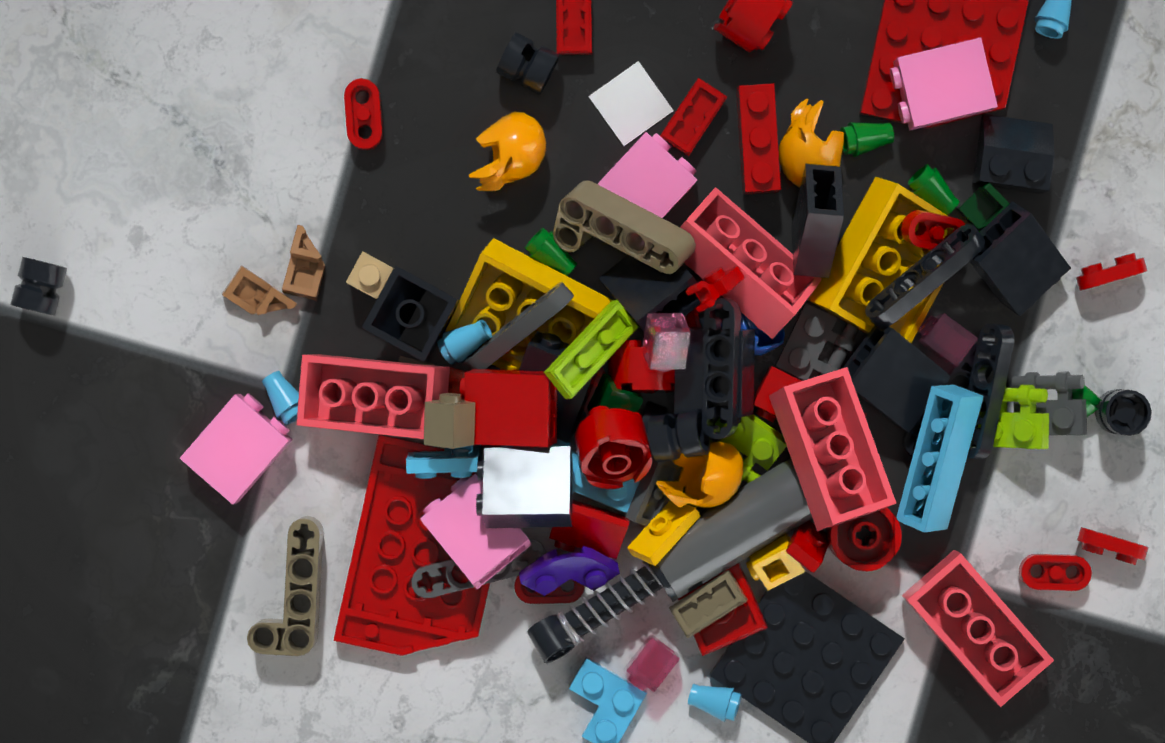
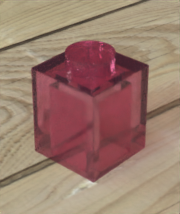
(946, 339)
(666, 341)
(651, 664)

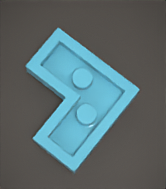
(430, 463)
(615, 699)

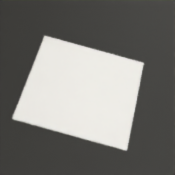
(631, 103)

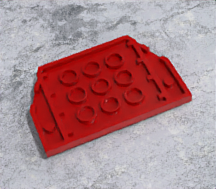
(929, 24)
(389, 547)

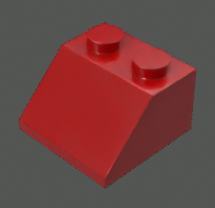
(593, 529)

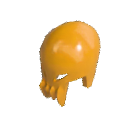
(804, 147)
(517, 150)
(707, 478)

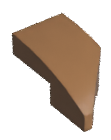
(304, 268)
(255, 294)

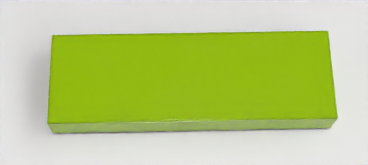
(591, 349)

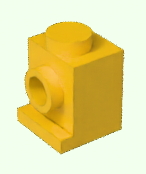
(774, 564)

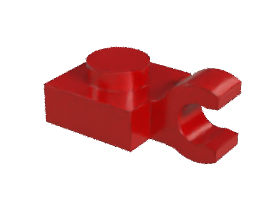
(714, 286)

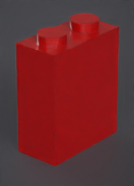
(512, 407)

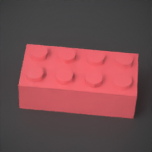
(731, 238)
(367, 394)
(832, 448)
(977, 628)

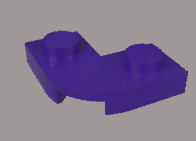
(586, 568)

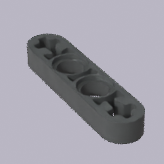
(520, 327)
(438, 587)

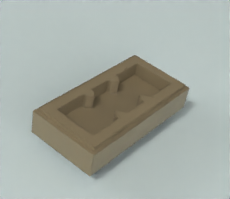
(708, 604)

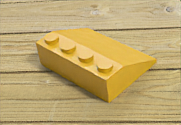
(873, 257)
(511, 281)

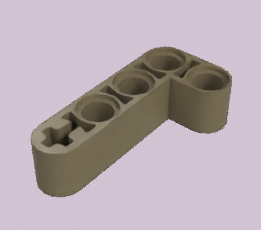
(622, 224)
(294, 585)

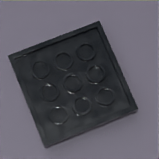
(810, 660)

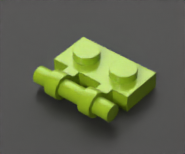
(1022, 428)
(757, 442)

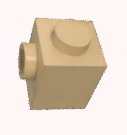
(369, 275)

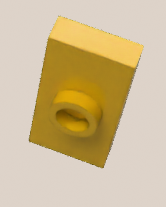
(663, 532)

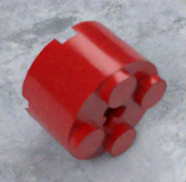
(750, 21)
(633, 374)
(613, 447)
(878, 547)

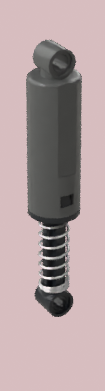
(713, 544)

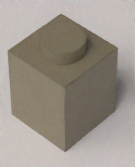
(449, 422)

